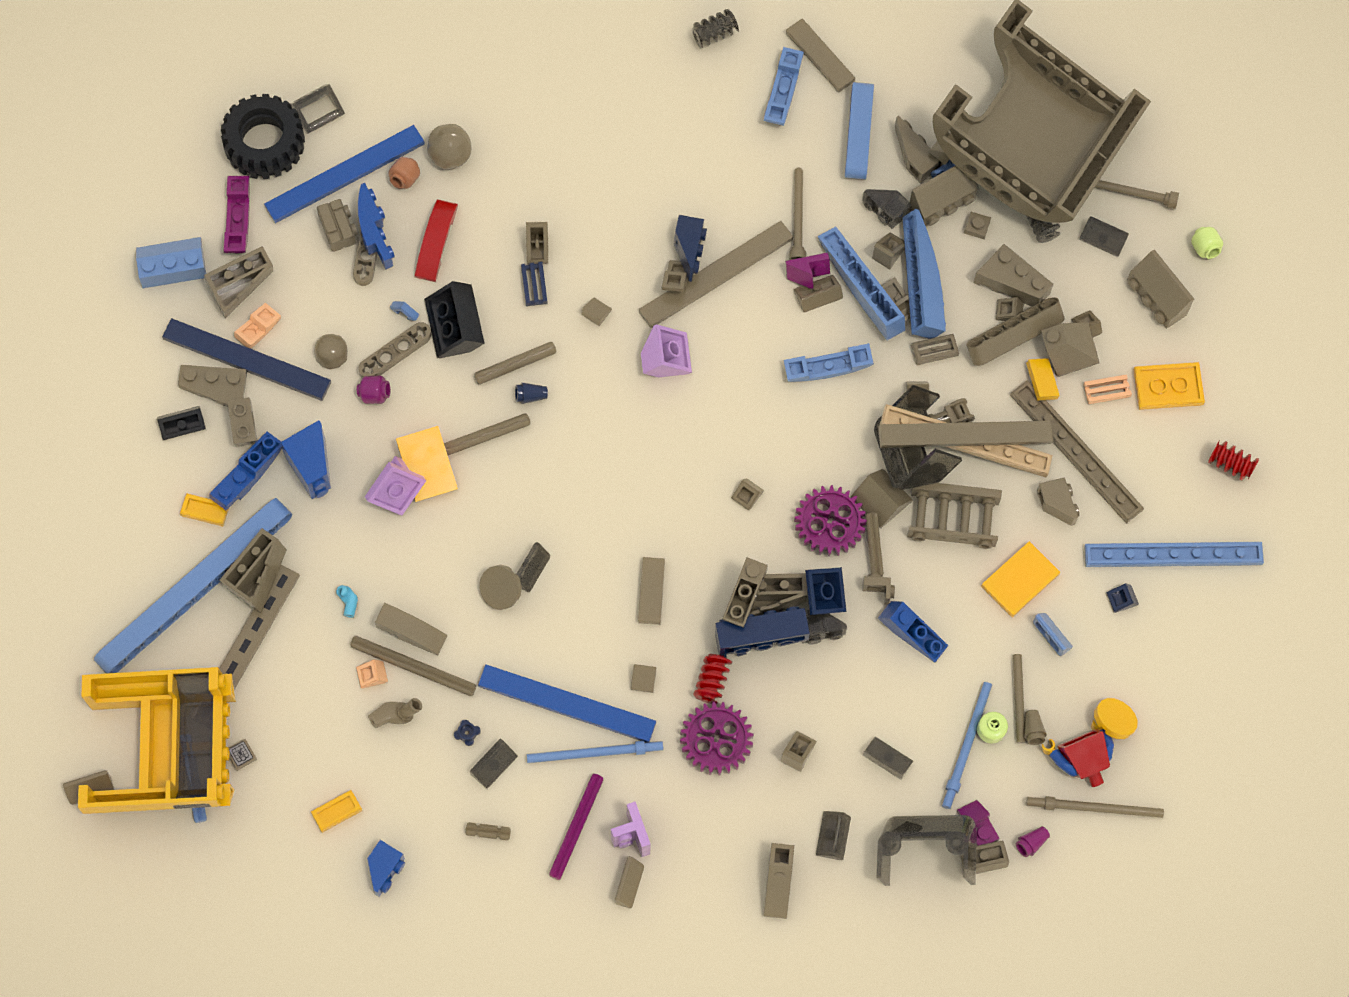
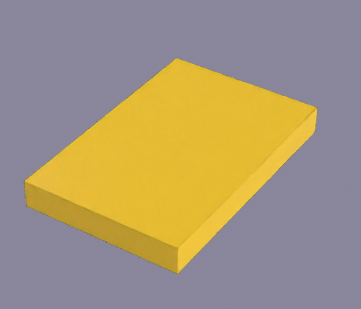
(1169, 385)
(427, 456)
(1020, 579)

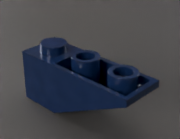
(687, 242)

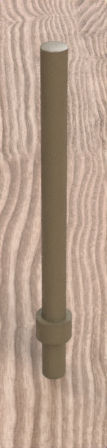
(1051, 803)

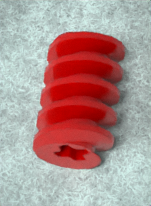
(1233, 460)
(711, 678)

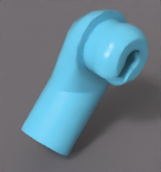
(349, 598)

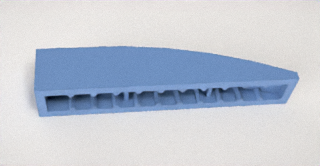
(923, 279)
(863, 284)

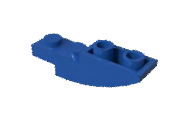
(371, 226)
(247, 472)

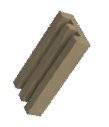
(935, 357)

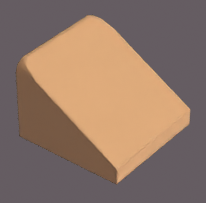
(372, 673)

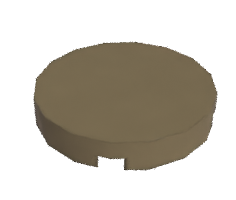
(500, 587)

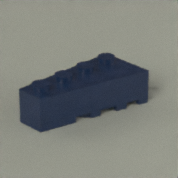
(762, 632)

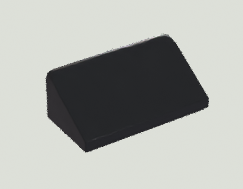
(181, 423)

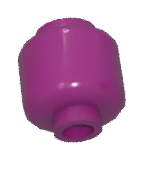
(373, 389)

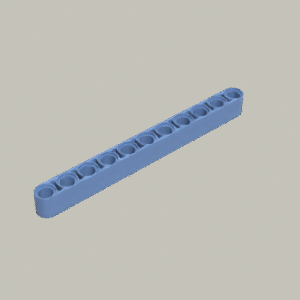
(188, 590)

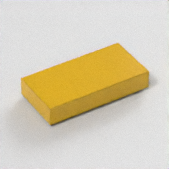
(1042, 379)
(203, 510)
(336, 811)

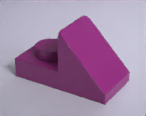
(804, 269)
(985, 830)

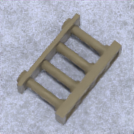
(966, 495)

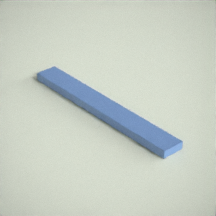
(1174, 554)

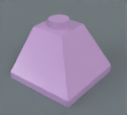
(666, 353)

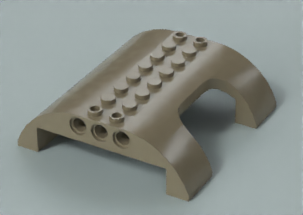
(1044, 130)

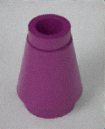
(1032, 841)

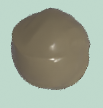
(449, 146)

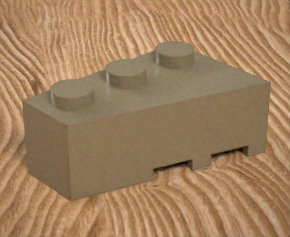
(238, 279)
(255, 570)
(780, 593)

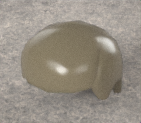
(331, 351)

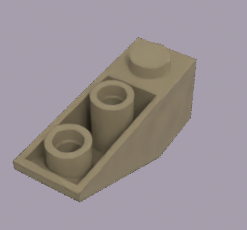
(915, 151)
(745, 592)
(779, 880)

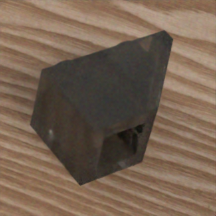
(887, 204)
(824, 626)

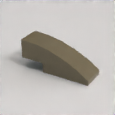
(410, 629)

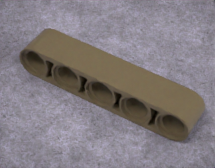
(1015, 331)

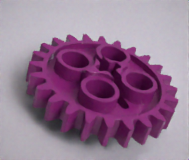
(836, 502)
(720, 719)

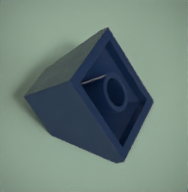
(825, 591)

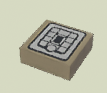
(241, 754)

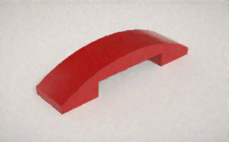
(435, 240)

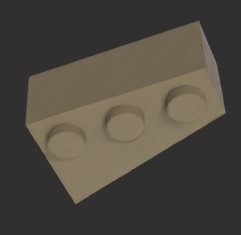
(1014, 277)

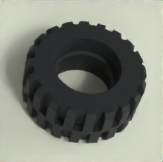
(257, 112)

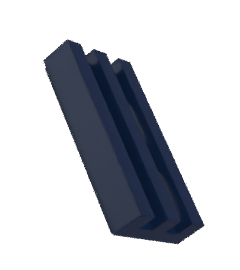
(532, 267)

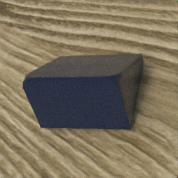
(1122, 598)

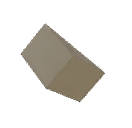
(537, 242)
(888, 250)
(798, 751)

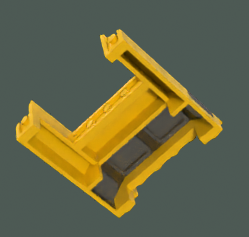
(179, 738)

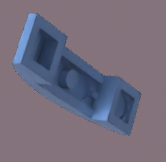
(784, 86)
(829, 365)

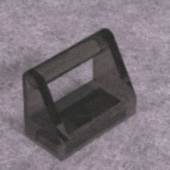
(312, 97)

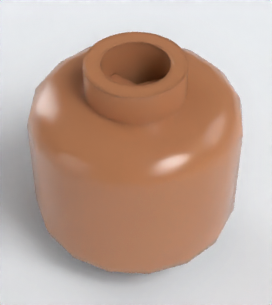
(404, 173)

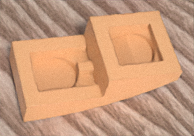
(258, 326)

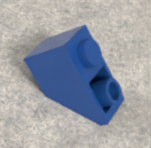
(383, 864)

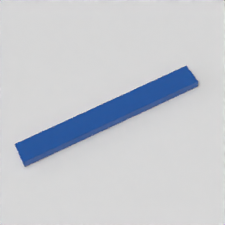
(344, 173)
(567, 703)

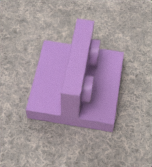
(395, 487)
(634, 830)

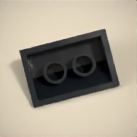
(454, 320)

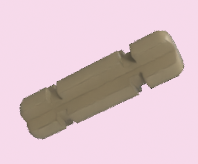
(488, 831)

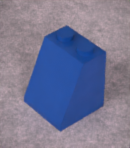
(308, 459)

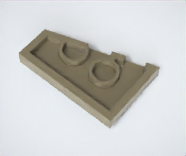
(213, 382)

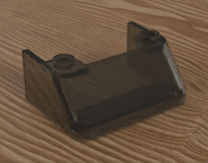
(911, 465)
(957, 830)

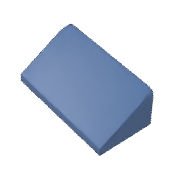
(1052, 634)

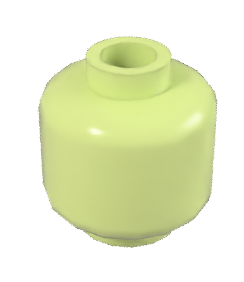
(1207, 242)
(992, 727)

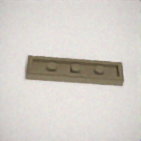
(820, 55)

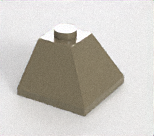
(1070, 347)

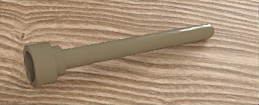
(1169, 199)
(797, 250)

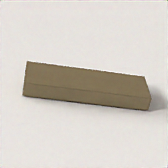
(651, 590)

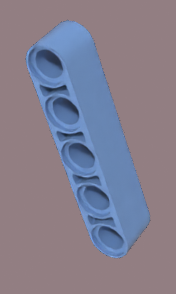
(859, 130)

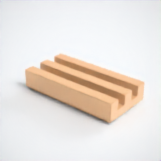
(1107, 381)

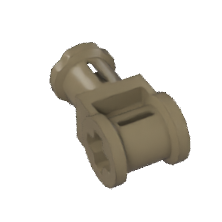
(955, 413)

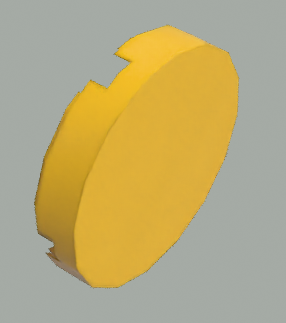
(1115, 718)

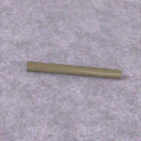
(1019, 698)

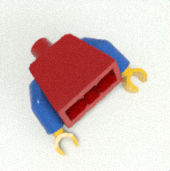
(1084, 755)

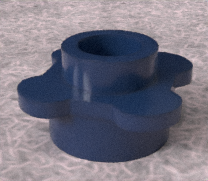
(465, 726)

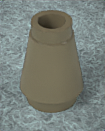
(1034, 728)

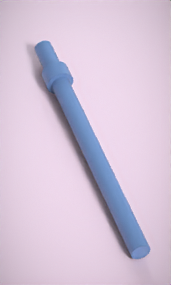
(638, 748)
(953, 784)

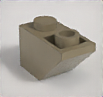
(1057, 500)

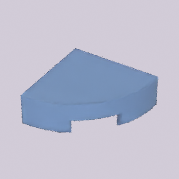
(398, 306)

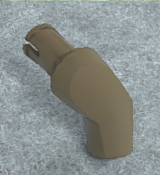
(395, 712)

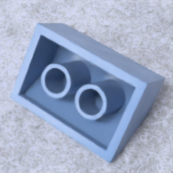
(170, 262)

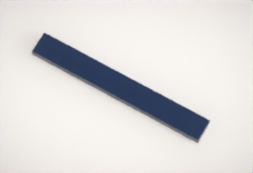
(246, 358)

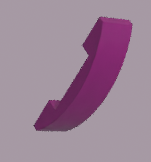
(237, 214)

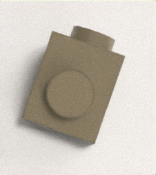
(876, 583)

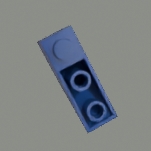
(912, 630)

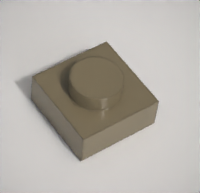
(977, 225)

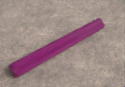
(576, 826)

